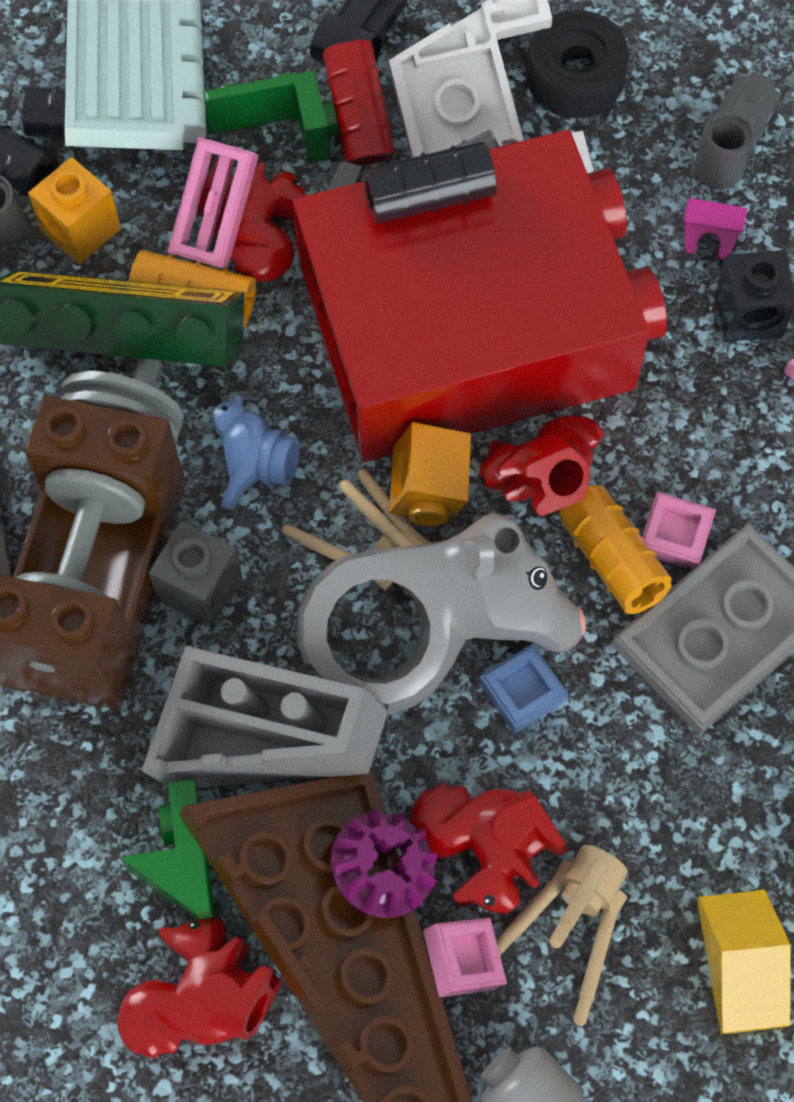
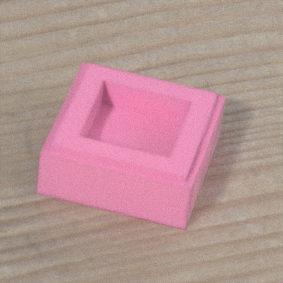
(678, 530)
(464, 957)

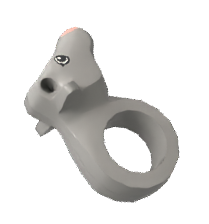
(463, 588)

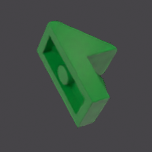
(178, 873)

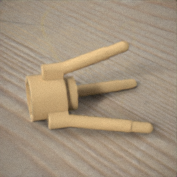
(397, 535)
(588, 885)

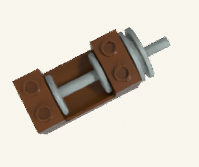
(96, 531)

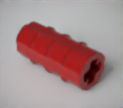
(358, 102)

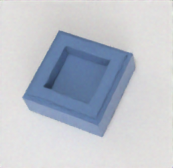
(523, 688)

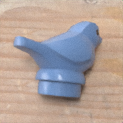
(252, 450)

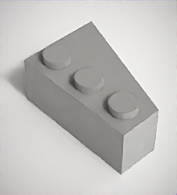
(260, 725)

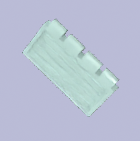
(134, 74)

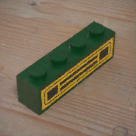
(121, 318)

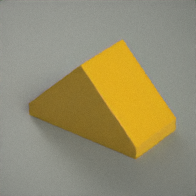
(746, 961)

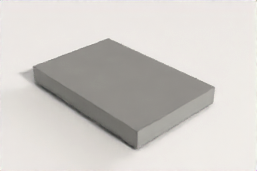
(716, 630)

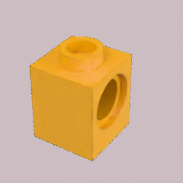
(75, 210)
(430, 474)

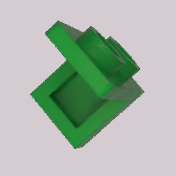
(272, 101)

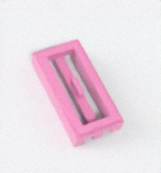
(234, 208)

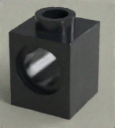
(755, 296)

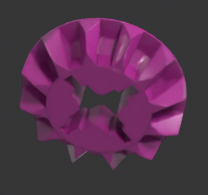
(383, 893)

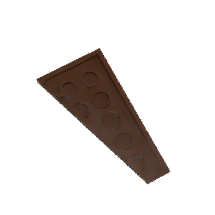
(352, 972)

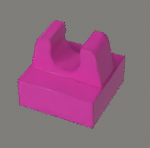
(712, 218)

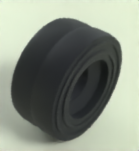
(581, 35)

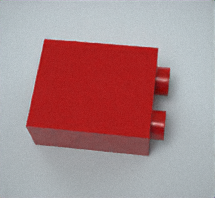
(483, 303)

